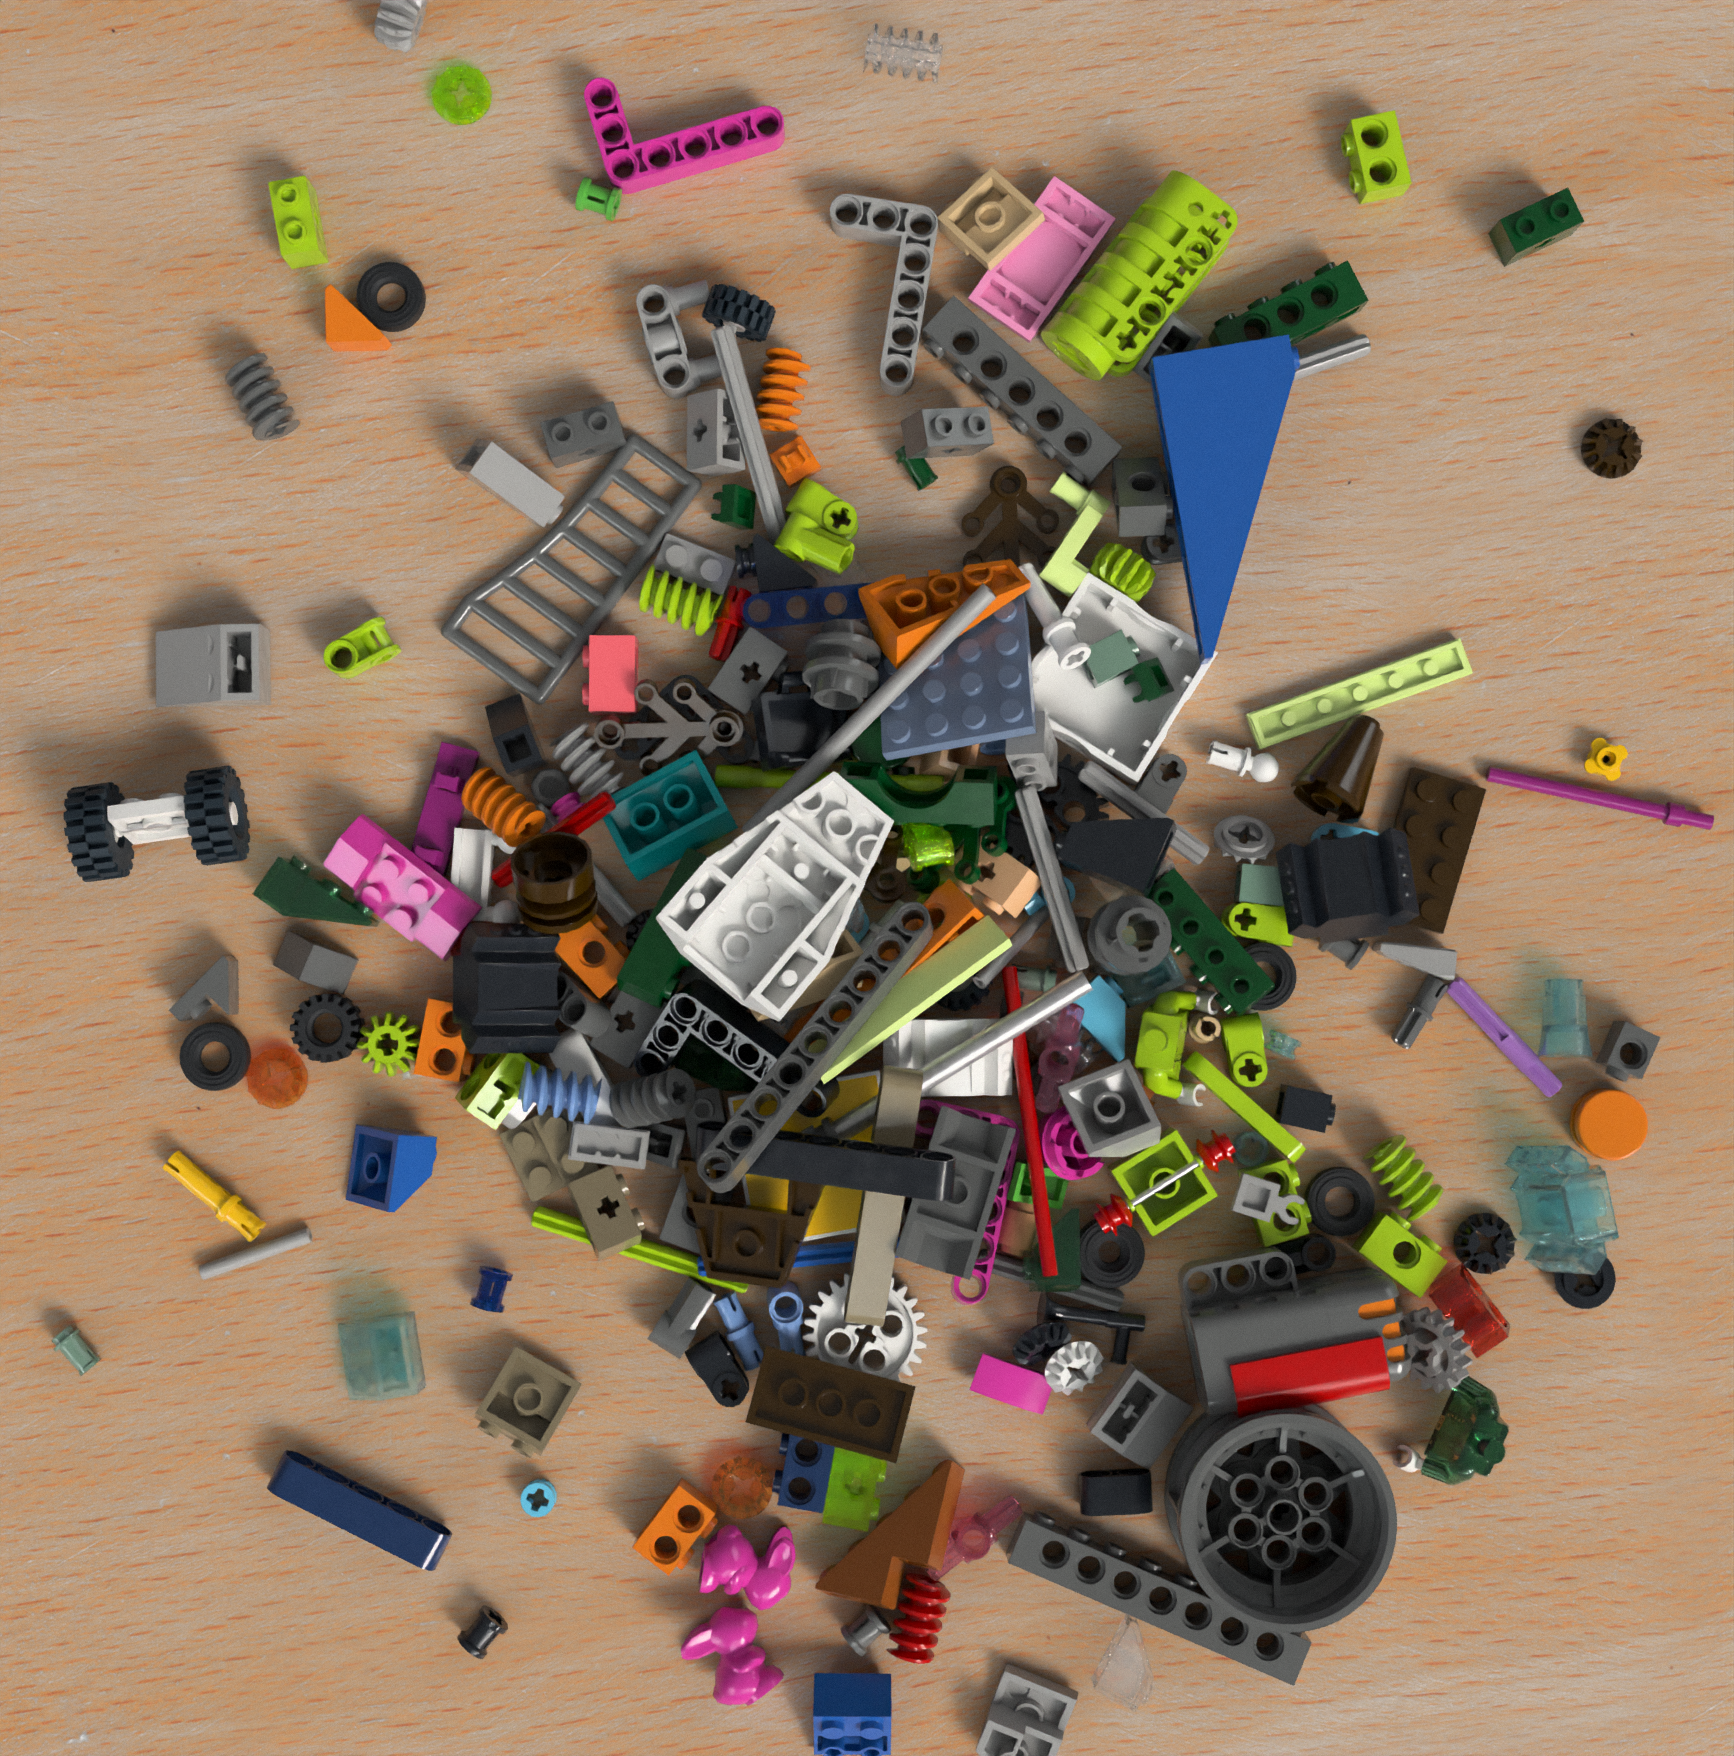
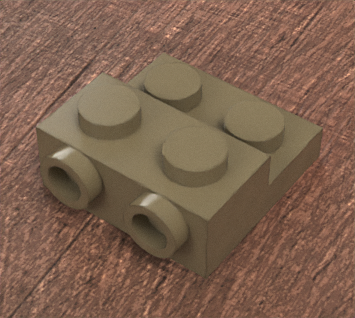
(541, 1153)
(526, 1402)

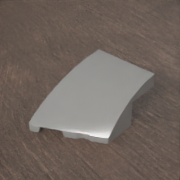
(1026, 1716)

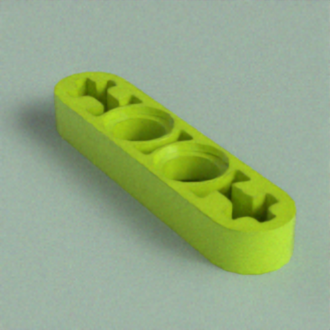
(1244, 1107)

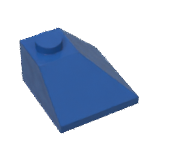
(388, 1166)

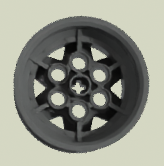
(1350, 1553)

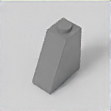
(511, 482)

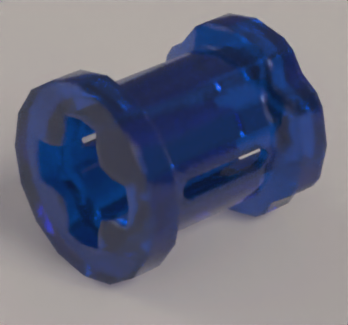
(494, 1302)

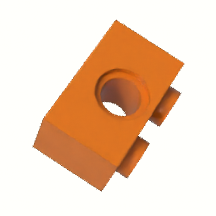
(600, 976)

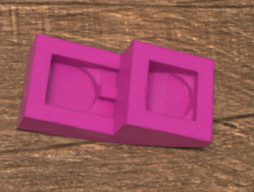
(1011, 1383)

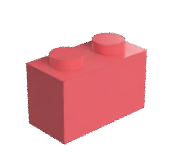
(612, 674)

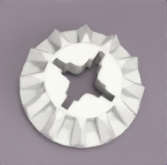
(1077, 1355)

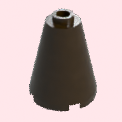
(1342, 771)

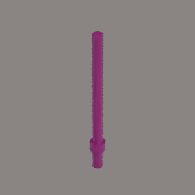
(1670, 814)

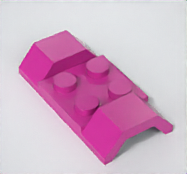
(401, 887)

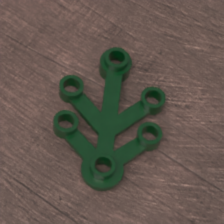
(970, 837)

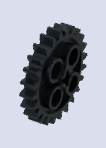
(1071, 794)

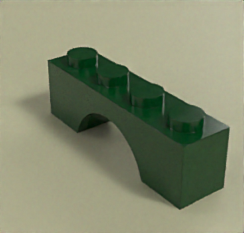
(964, 799)

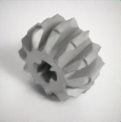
(399, 23)

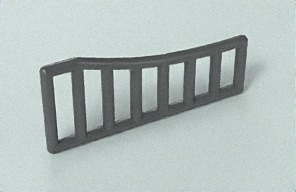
(538, 555)

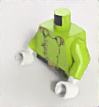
(1163, 1043)

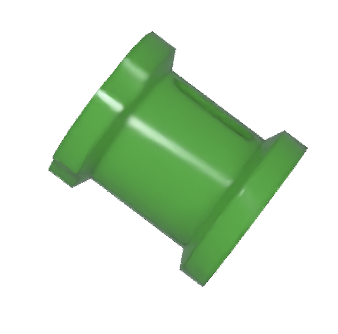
(611, 198)

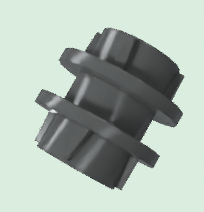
(841, 664)
(1151, 930)

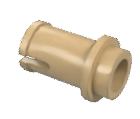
(1194, 1027)

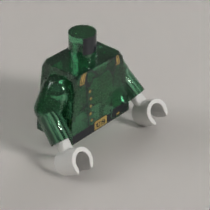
(1465, 1438)

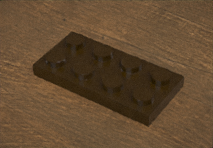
(1439, 827)
(830, 1404)

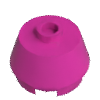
(1063, 1148)

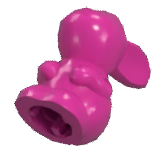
(733, 1563)
(741, 1670)

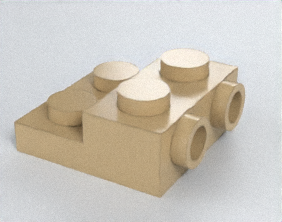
(989, 219)

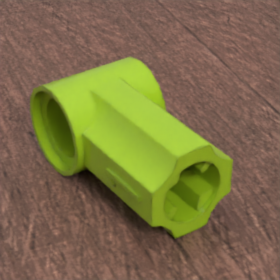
(805, 540)

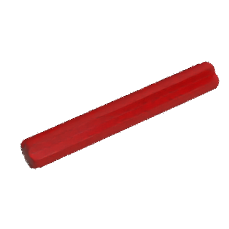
(574, 824)

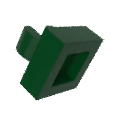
(736, 506)
(1151, 679)

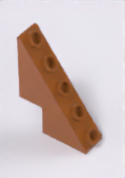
(909, 1535)

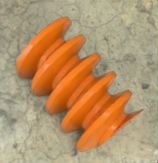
(780, 389)
(501, 807)

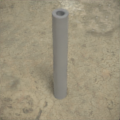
(1017, 940)
(255, 1253)

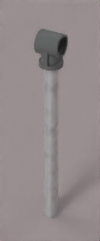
(967, 1052)

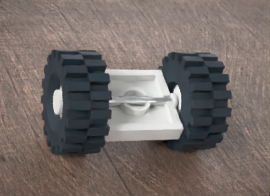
(107, 825)

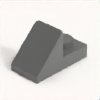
(219, 984)

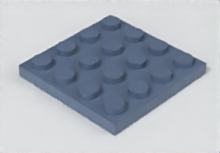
(969, 693)

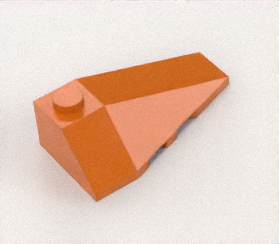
(912, 609)

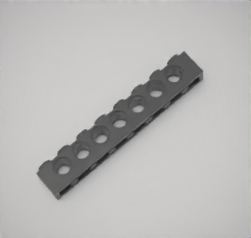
(1280, 1659)

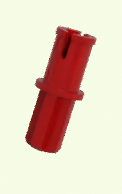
(728, 625)

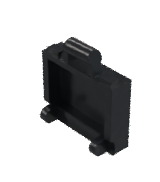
(793, 725)

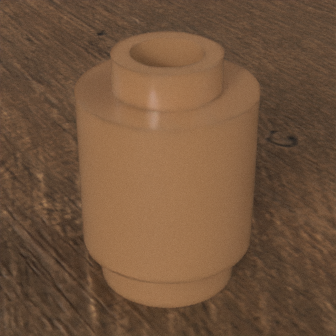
(1017, 1228)

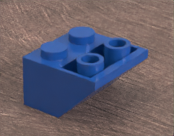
(852, 1714)

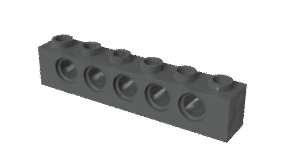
(957, 322)

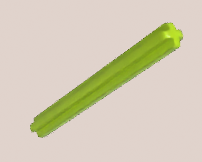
(645, 1251)

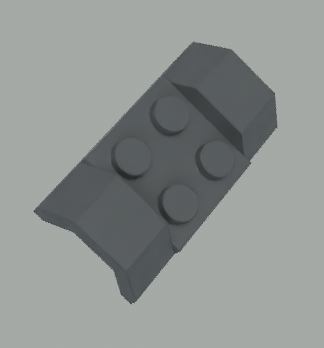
(950, 1231)

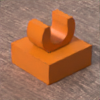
(795, 462)

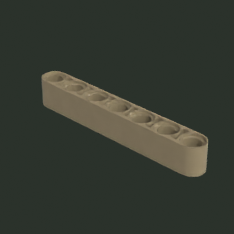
(880, 1212)

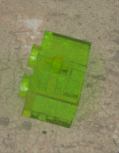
(848, 1508)

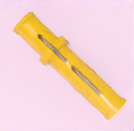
(215, 1196)

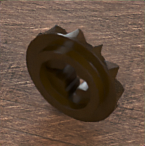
(1594, 446)

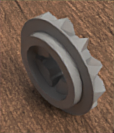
(1232, 829)

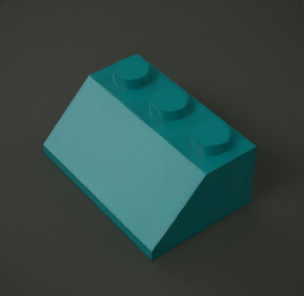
(666, 815)

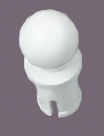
(1261, 767)

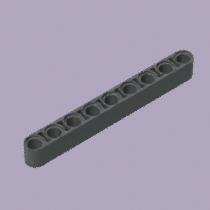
(816, 1064)

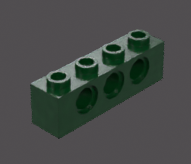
(1335, 282)

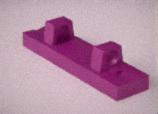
(442, 808)

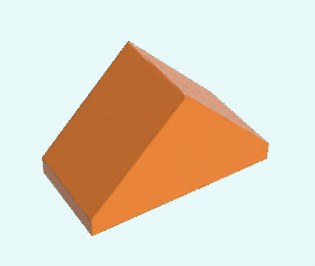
(348, 328)

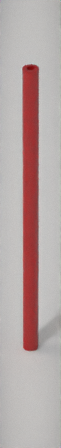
(1030, 1131)

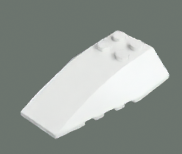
(779, 896)

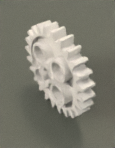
(896, 1347)

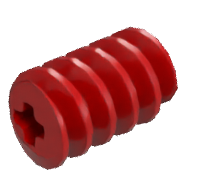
(921, 1619)

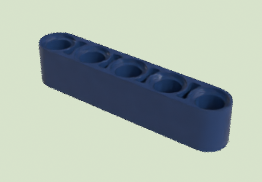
(359, 1510)

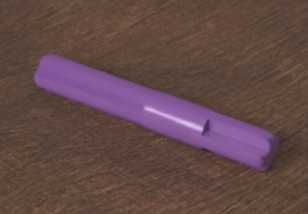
(1505, 1038)

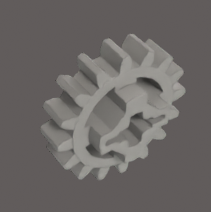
(1447, 1362)

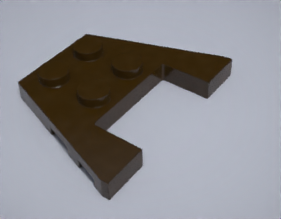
(747, 1240)

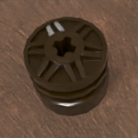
(554, 882)

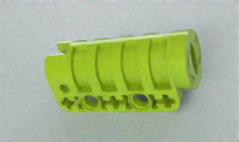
(1132, 274)

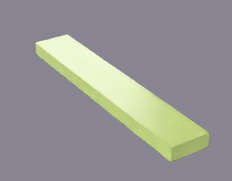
(1358, 694)
(922, 989)

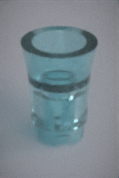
(1564, 1020)

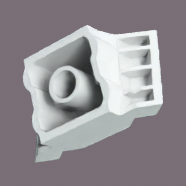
(929, 1038)

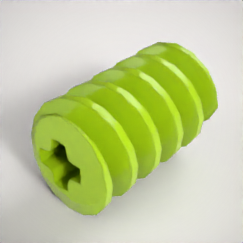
(678, 602)
(1405, 1176)

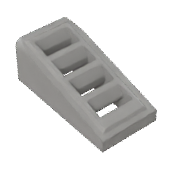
(1429, 960)

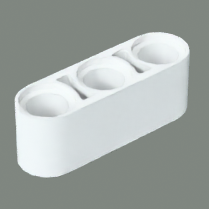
(576, 1055)

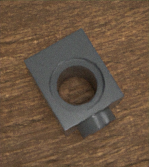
(1643, 1046)

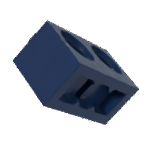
(814, 1468)

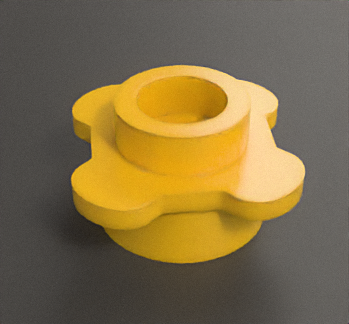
(1595, 764)

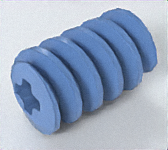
(559, 1093)

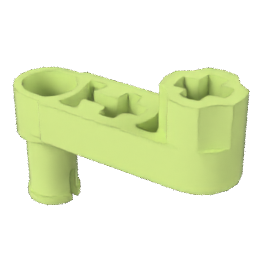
(1061, 568)

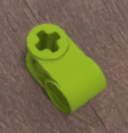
(823, 507)
(363, 647)
(1264, 923)
(1244, 1040)

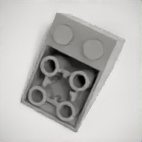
(213, 666)

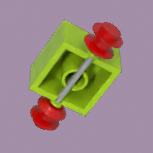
(1163, 1182)

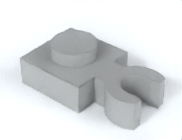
(1260, 1199)

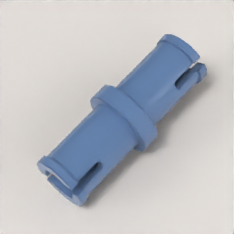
(739, 1330)

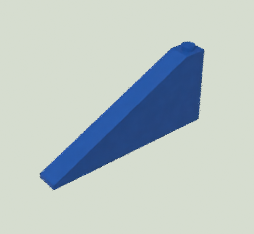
(1217, 437)

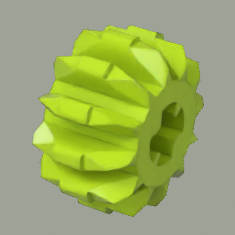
(1123, 570)
(383, 1055)

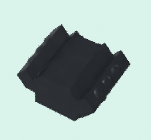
(1347, 886)
(506, 989)

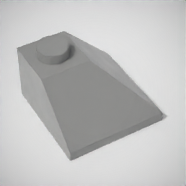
(1111, 1112)

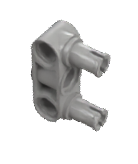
(665, 337)

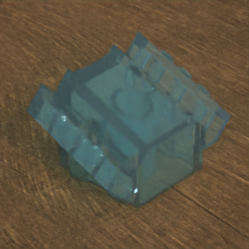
(1563, 1208)

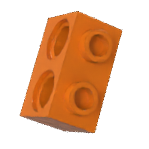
(435, 1038)
(669, 1522)

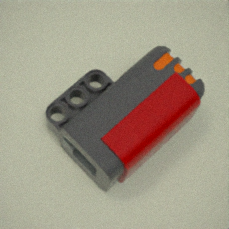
(1286, 1338)

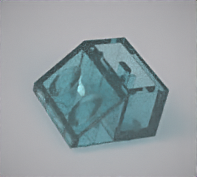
(382, 1357)

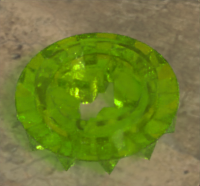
(473, 106)

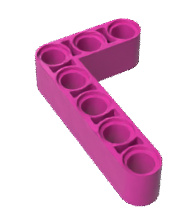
(676, 144)
(983, 1267)

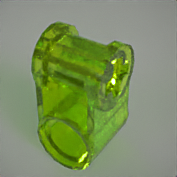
(927, 845)

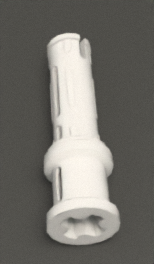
(1058, 629)

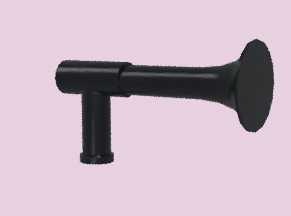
(1121, 1321)

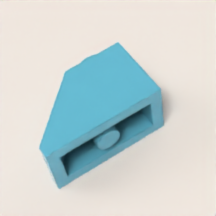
(1105, 1015)

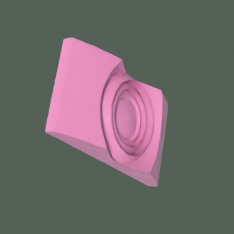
(1039, 271)

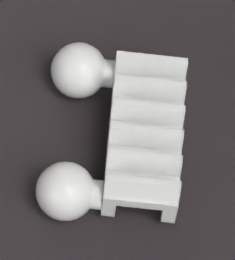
(472, 873)

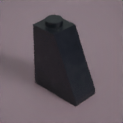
(1118, 851)

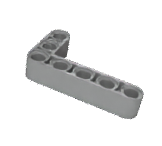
(905, 282)

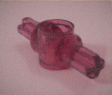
(1066, 1042)
(988, 1524)

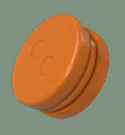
(1608, 1123)

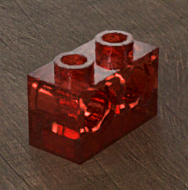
(1473, 1310)

